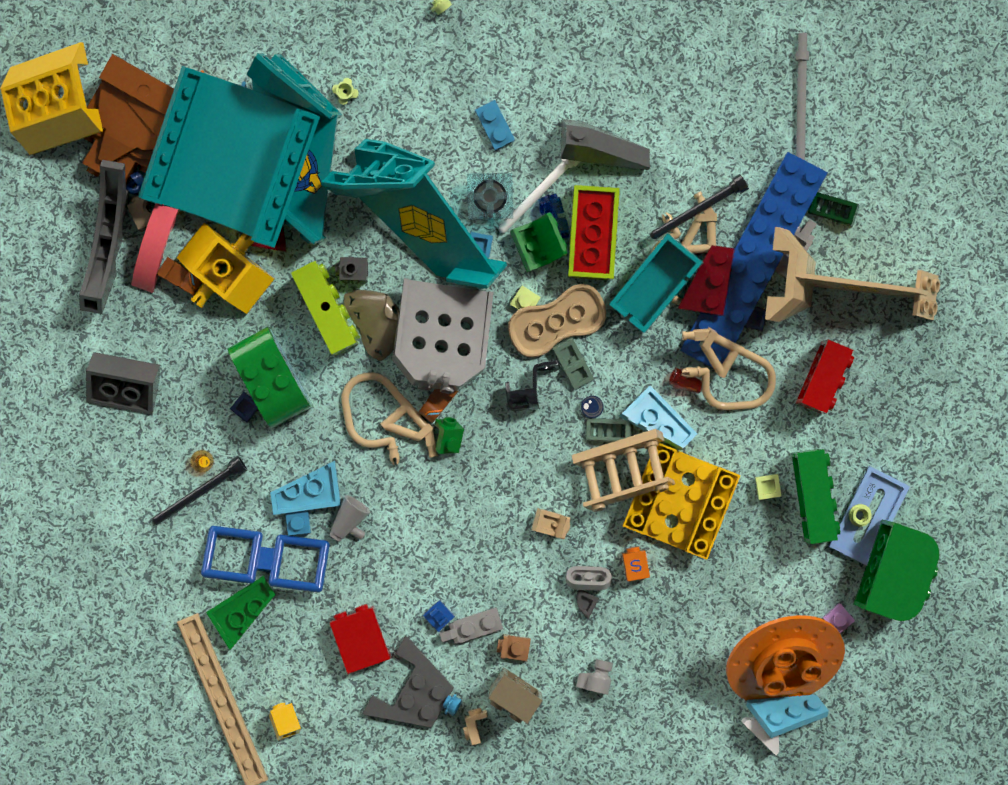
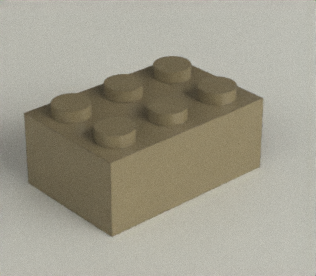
(514, 696)

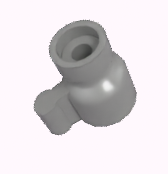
(597, 681)

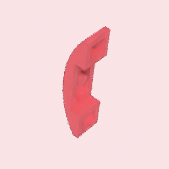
(153, 247)

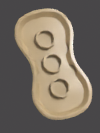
(574, 313)

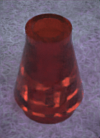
(680, 382)

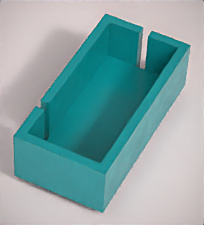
(656, 283)

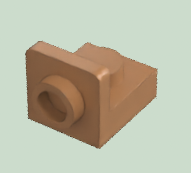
(514, 647)

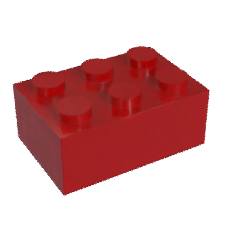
(825, 377)

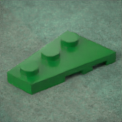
(240, 610)

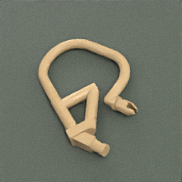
(710, 217)
(706, 338)
(388, 424)

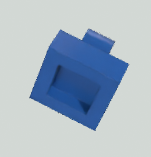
(439, 615)

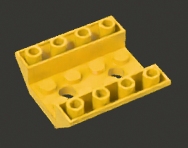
(49, 119)
(697, 507)

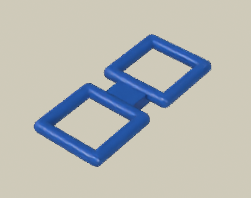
(265, 559)

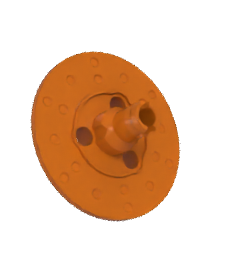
(785, 658)

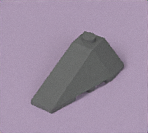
(594, 145)

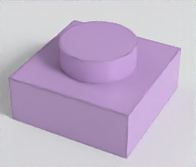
(839, 618)

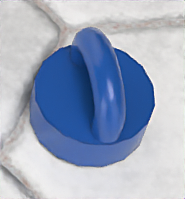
(137, 179)

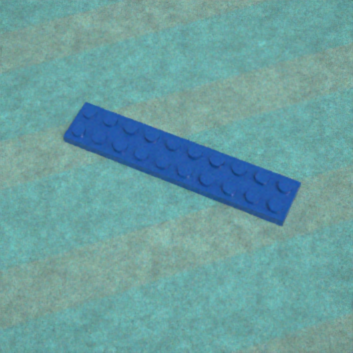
(754, 258)

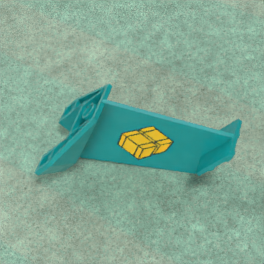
(409, 203)

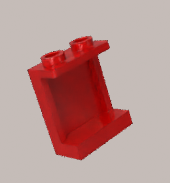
(359, 638)

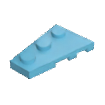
(653, 412)
(309, 492)
(786, 713)

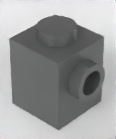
(352, 269)

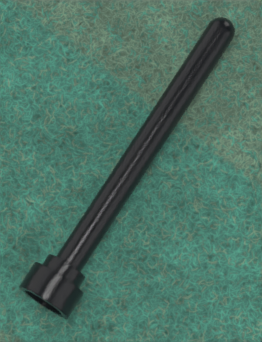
(736, 186)
(235, 468)

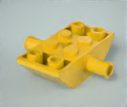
(242, 282)

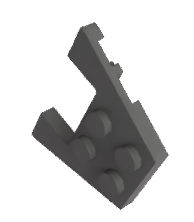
(422, 694)

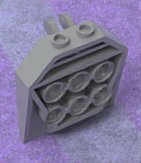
(433, 301)

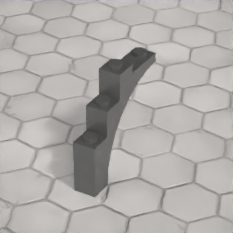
(107, 238)

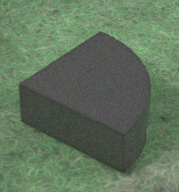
(586, 602)

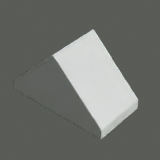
(754, 726)

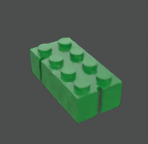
(814, 496)

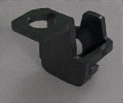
(528, 395)

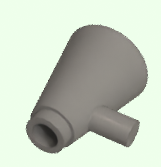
(348, 517)

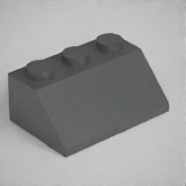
(122, 383)

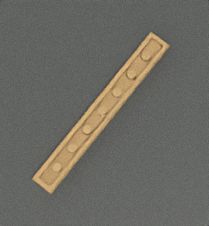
(222, 700)

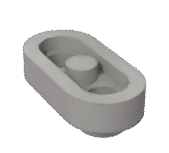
(588, 578)

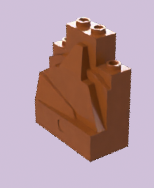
(131, 117)

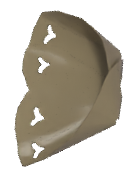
(375, 320)

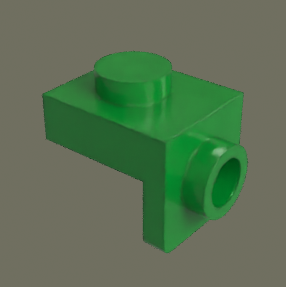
(449, 435)

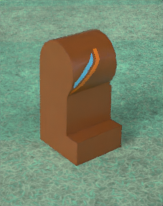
(179, 276)
(436, 404)

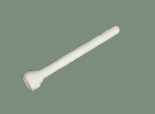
(537, 193)

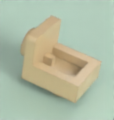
(551, 523)
(471, 730)

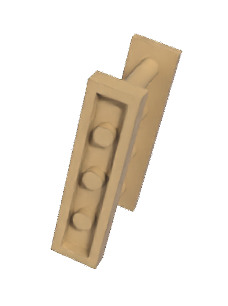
(608, 453)

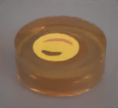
(202, 461)

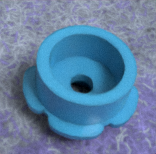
(452, 704)

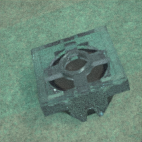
(490, 198)

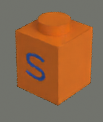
(635, 564)

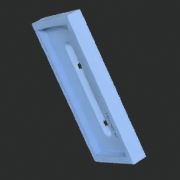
(894, 495)

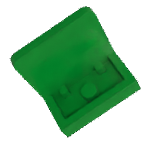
(539, 242)

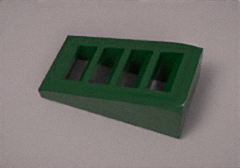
(840, 219)

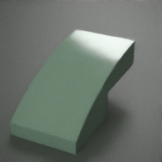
(573, 363)

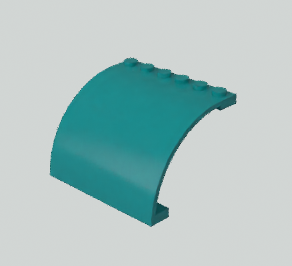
(229, 155)

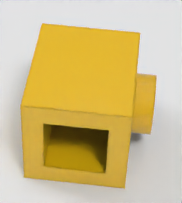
(284, 721)

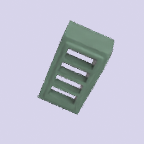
(590, 429)

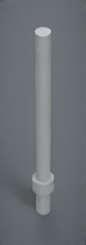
(802, 57)

